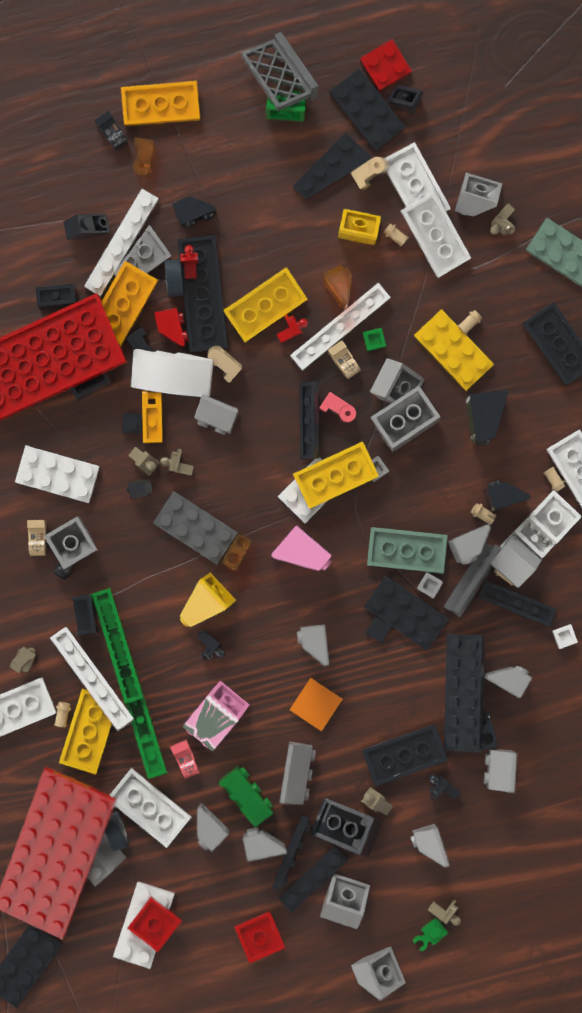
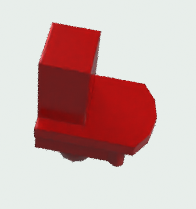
(189, 261)
(294, 328)

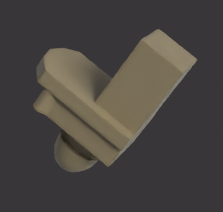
(500, 222)
(144, 461)
(174, 465)
(23, 660)
(376, 801)
(445, 915)

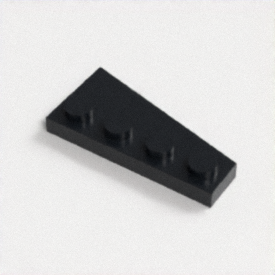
(332, 166)

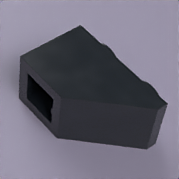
(193, 210)
(86, 226)

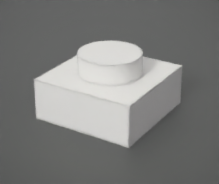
(564, 636)

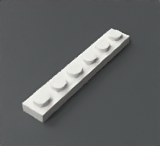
(121, 242)
(340, 326)
(91, 679)

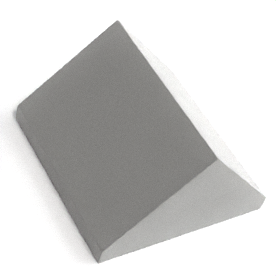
(515, 561)

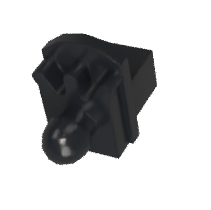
(139, 488)
(213, 646)
(439, 785)

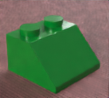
(293, 113)

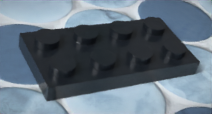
(367, 110)
(556, 342)
(406, 613)
(404, 755)
(26, 963)

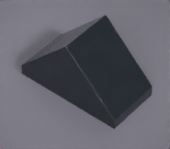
(406, 98)

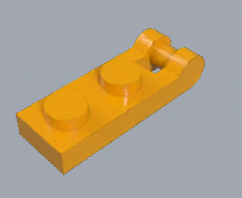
(152, 417)

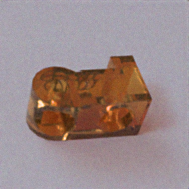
(143, 163)
(236, 552)

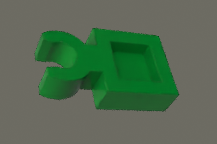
(433, 932)

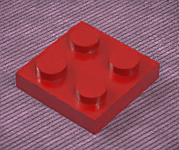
(385, 65)
(154, 924)
(259, 937)

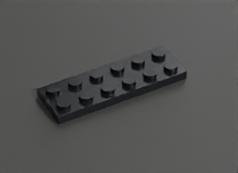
(203, 297)
(464, 692)

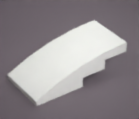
(172, 373)
(546, 524)

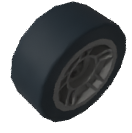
(173, 277)
(116, 832)

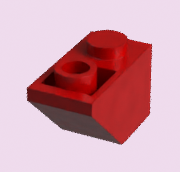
(169, 326)

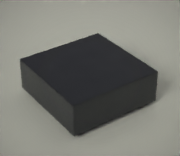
(378, 629)

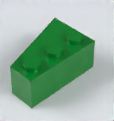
(247, 795)

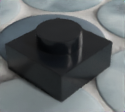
(132, 424)

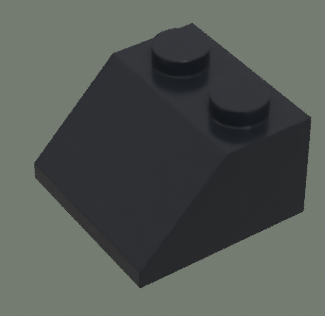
(503, 494)

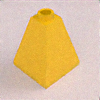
(206, 601)

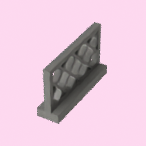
(295, 69)
(471, 580)

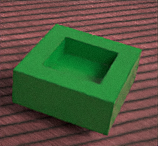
(374, 339)

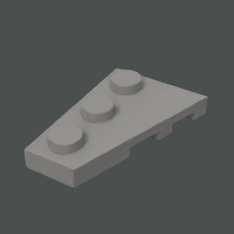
(147, 252)

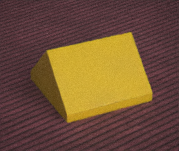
(359, 227)

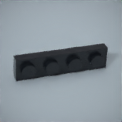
(309, 420)
(517, 603)
(288, 859)
(312, 879)

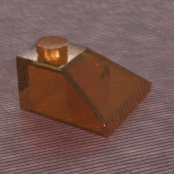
(338, 283)

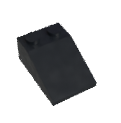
(346, 827)

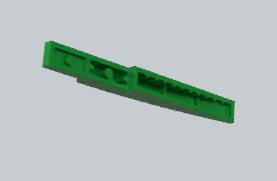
(129, 683)

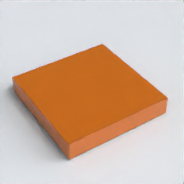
(316, 704)

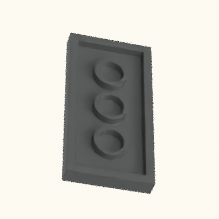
(195, 527)

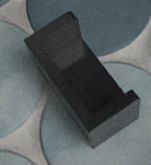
(56, 296)
(91, 386)
(85, 614)

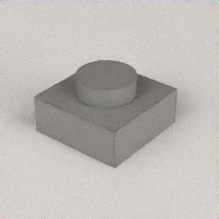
(380, 467)
(429, 585)

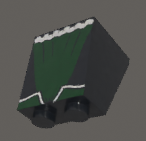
(485, 415)

